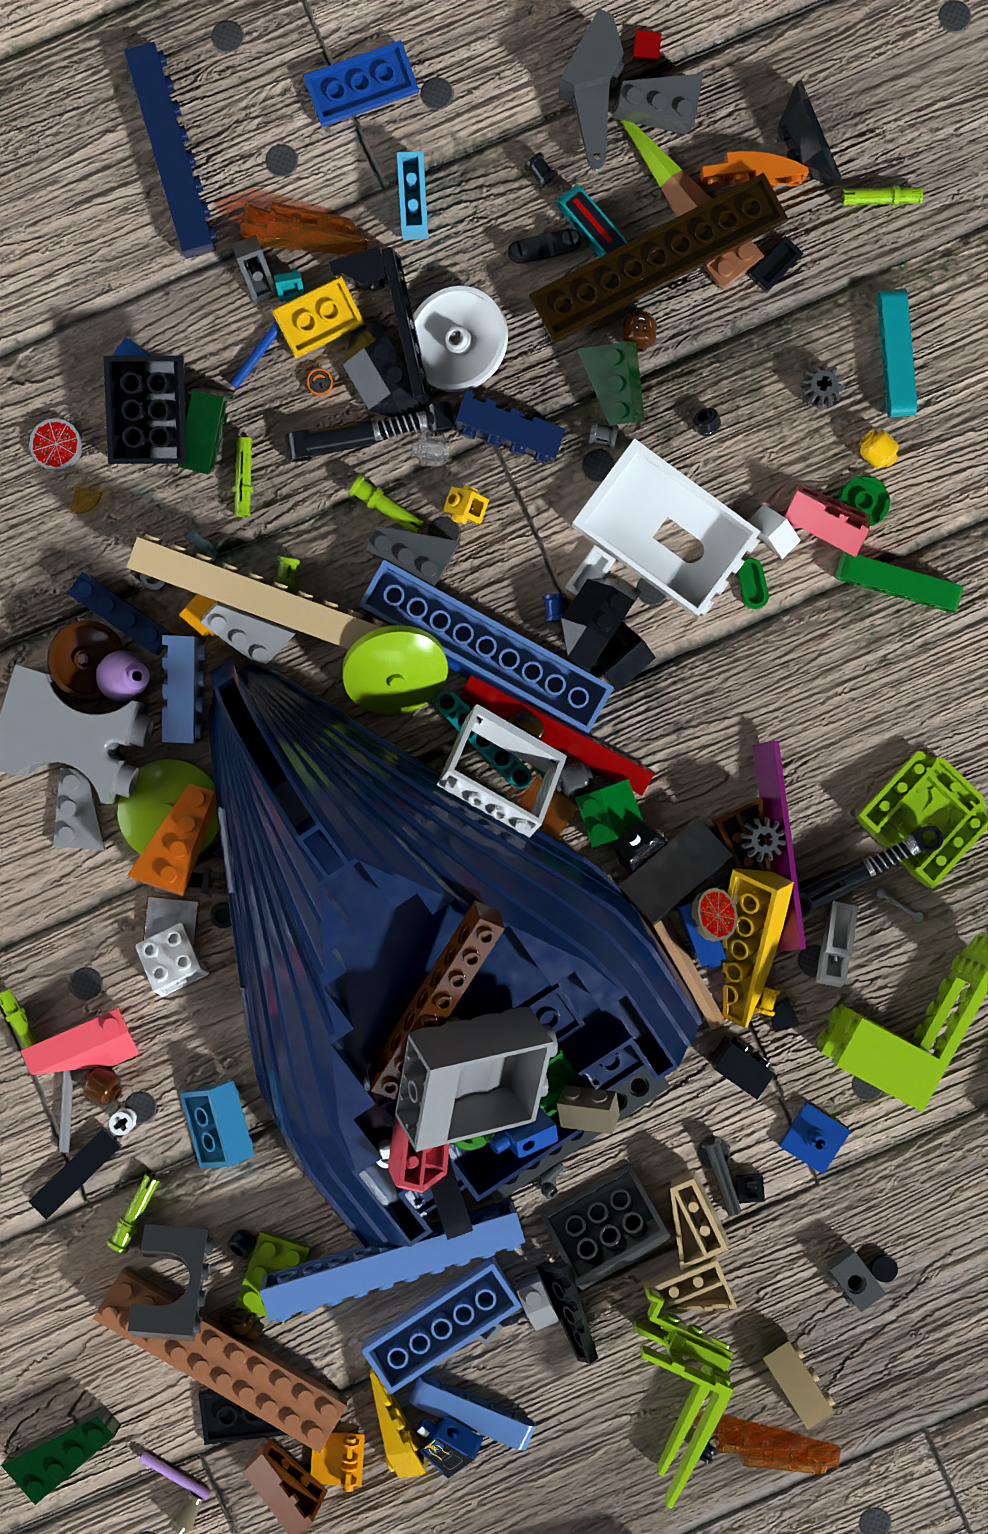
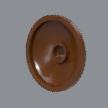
(77, 638)

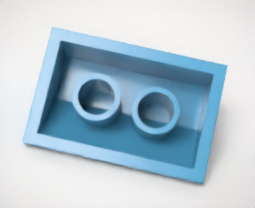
(217, 1125)

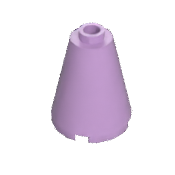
(122, 676)

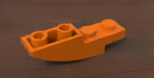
(743, 165)

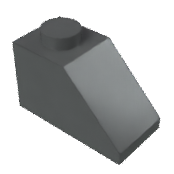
(254, 268)

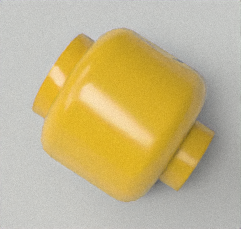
(879, 448)

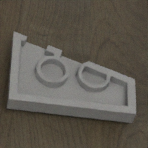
(248, 634)
(76, 813)

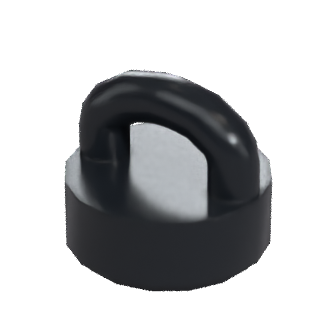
(707, 421)
(240, 1245)

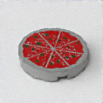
(55, 444)

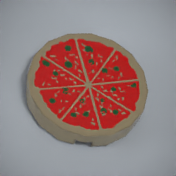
(714, 914)

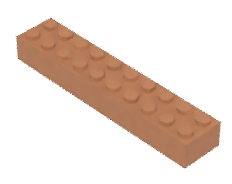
(231, 1366)

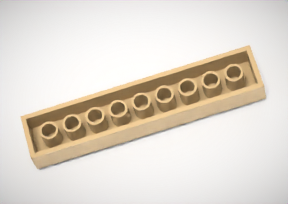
(249, 592)

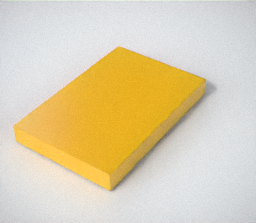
(318, 317)

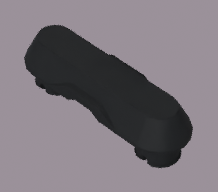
(544, 246)

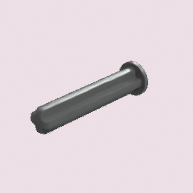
(722, 1176)

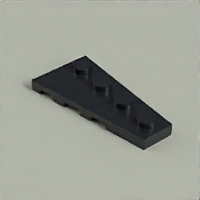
(567, 1303)

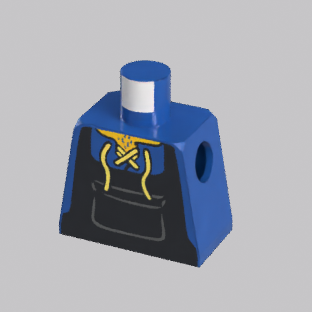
(448, 1445)

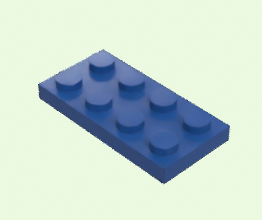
(361, 83)

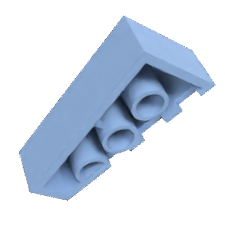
(182, 689)

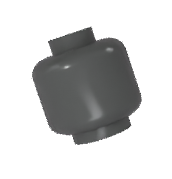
(575, 779)

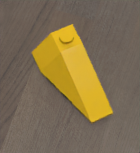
(398, 1435)

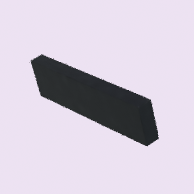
(75, 1173)

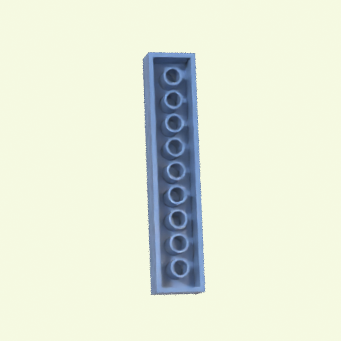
(488, 647)
(365, 1269)

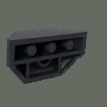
(806, 139)
(379, 373)
(595, 618)

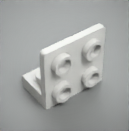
(170, 960)

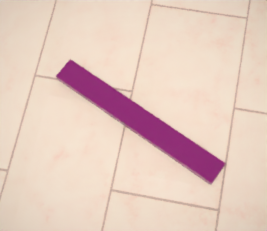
(772, 790)

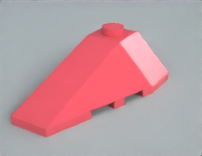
(91, 1044)

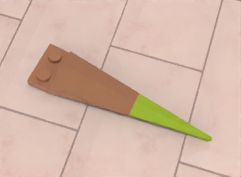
(686, 195)

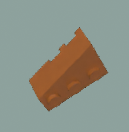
(285, 1487)

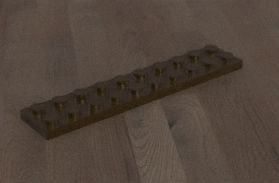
(658, 257)

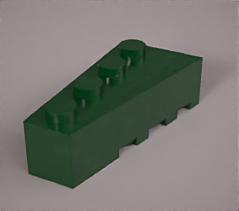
(55, 1457)

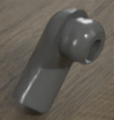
(548, 1180)

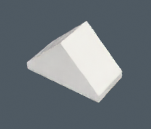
(775, 531)

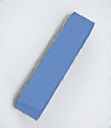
(472, 1412)

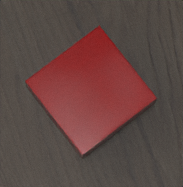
(647, 46)

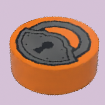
(320, 382)

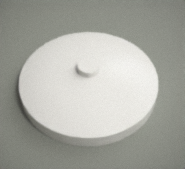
(460, 337)

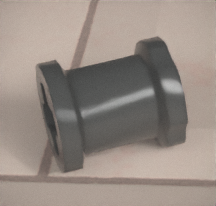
(603, 434)

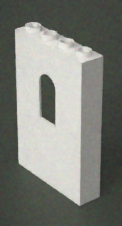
(636, 503)

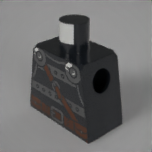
(638, 845)

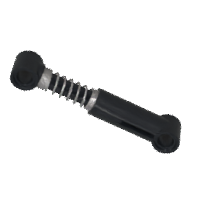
(307, 444)
(861, 871)

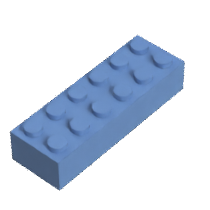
(441, 1324)

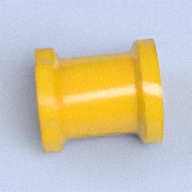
(767, 1000)

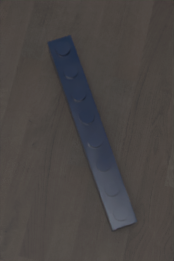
(170, 150)

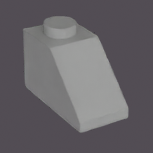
(536, 1302)

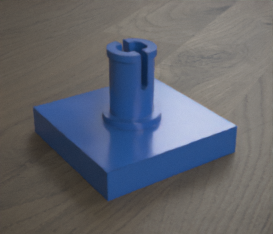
(814, 1137)

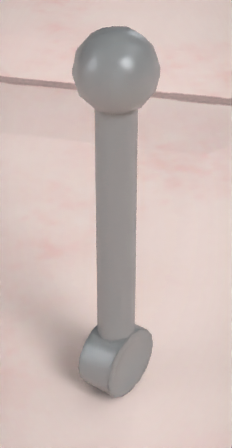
(917, 916)

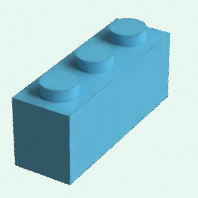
(412, 195)

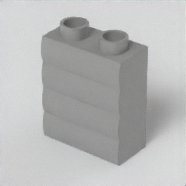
(474, 1077)

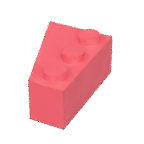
(828, 519)

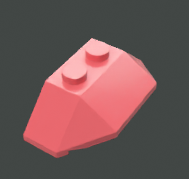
(415, 1169)

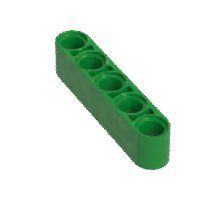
(899, 582)

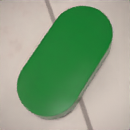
(752, 584)

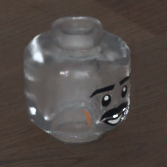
(431, 449)

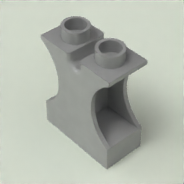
(47, 727)

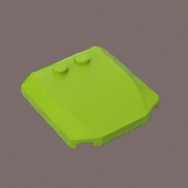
(927, 792)

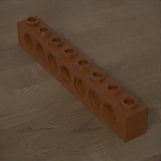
(438, 992)

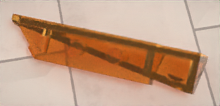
(301, 230)
(774, 1448)

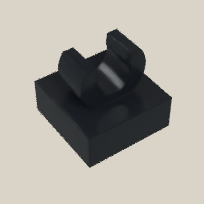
(750, 1188)

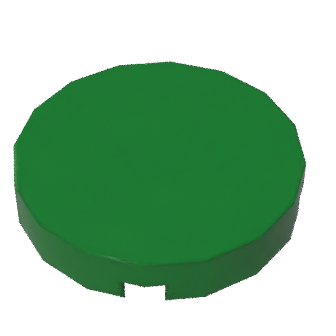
(856, 494)

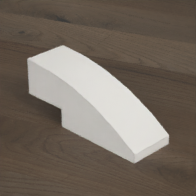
(837, 944)

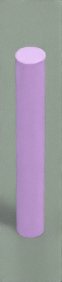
(174, 1475)

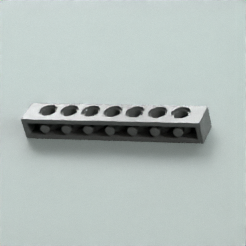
(631, 1102)

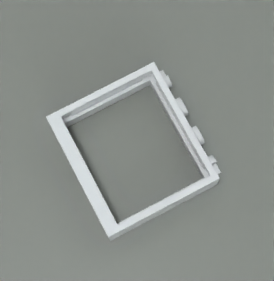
(519, 744)

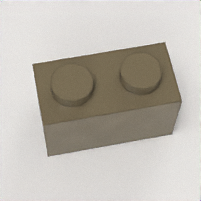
(588, 1109)

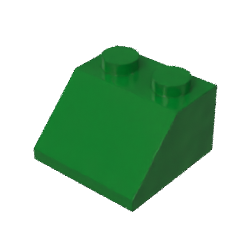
(609, 811)

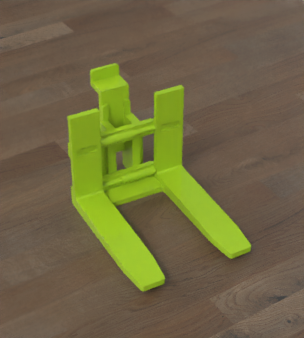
(716, 1359)

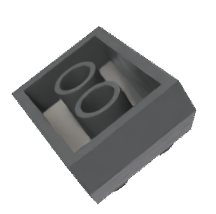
(588, 80)

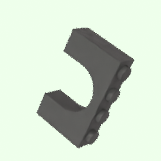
(180, 1318)

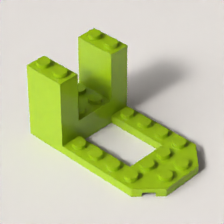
(896, 1063)

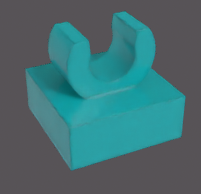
(289, 285)

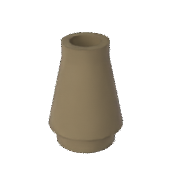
(185, 1515)

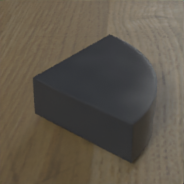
(783, 1016)

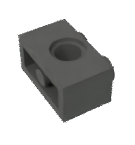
(867, 1288)

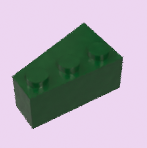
(616, 380)
(204, 426)

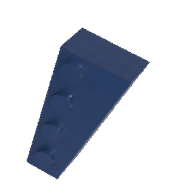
(508, 429)

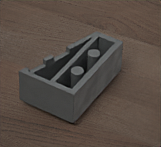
(660, 102)
(415, 553)

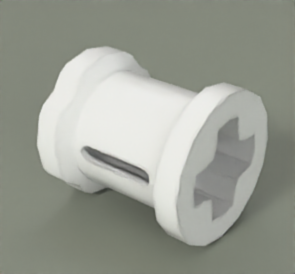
(122, 1113)

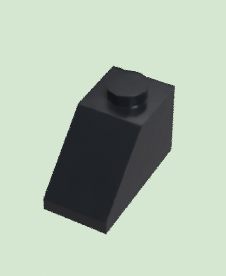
(362, 269)

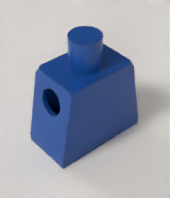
(528, 1137)

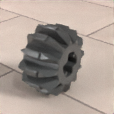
(830, 393)
(763, 829)

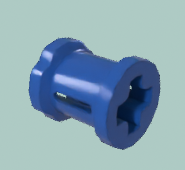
(554, 607)

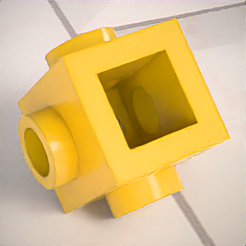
(465, 505)

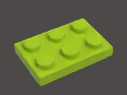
(269, 1255)

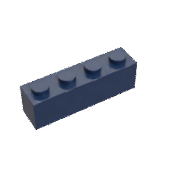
(119, 613)

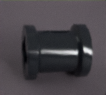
(540, 170)

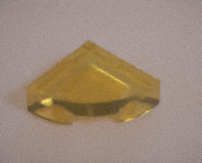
(84, 500)

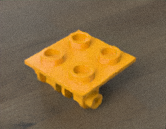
(340, 1461)

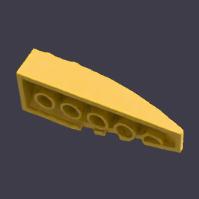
(750, 951)

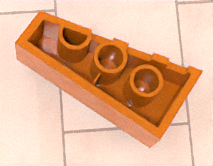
(177, 843)

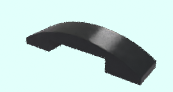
(451, 1205)

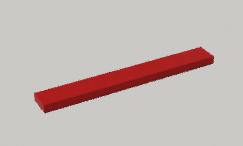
(561, 735)

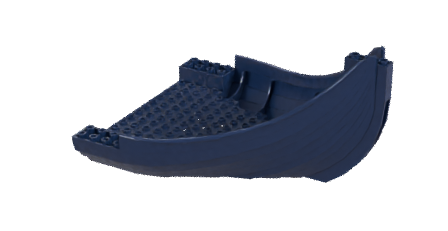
(342, 900)

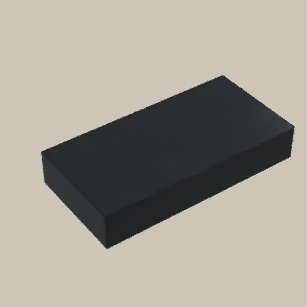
(776, 264)

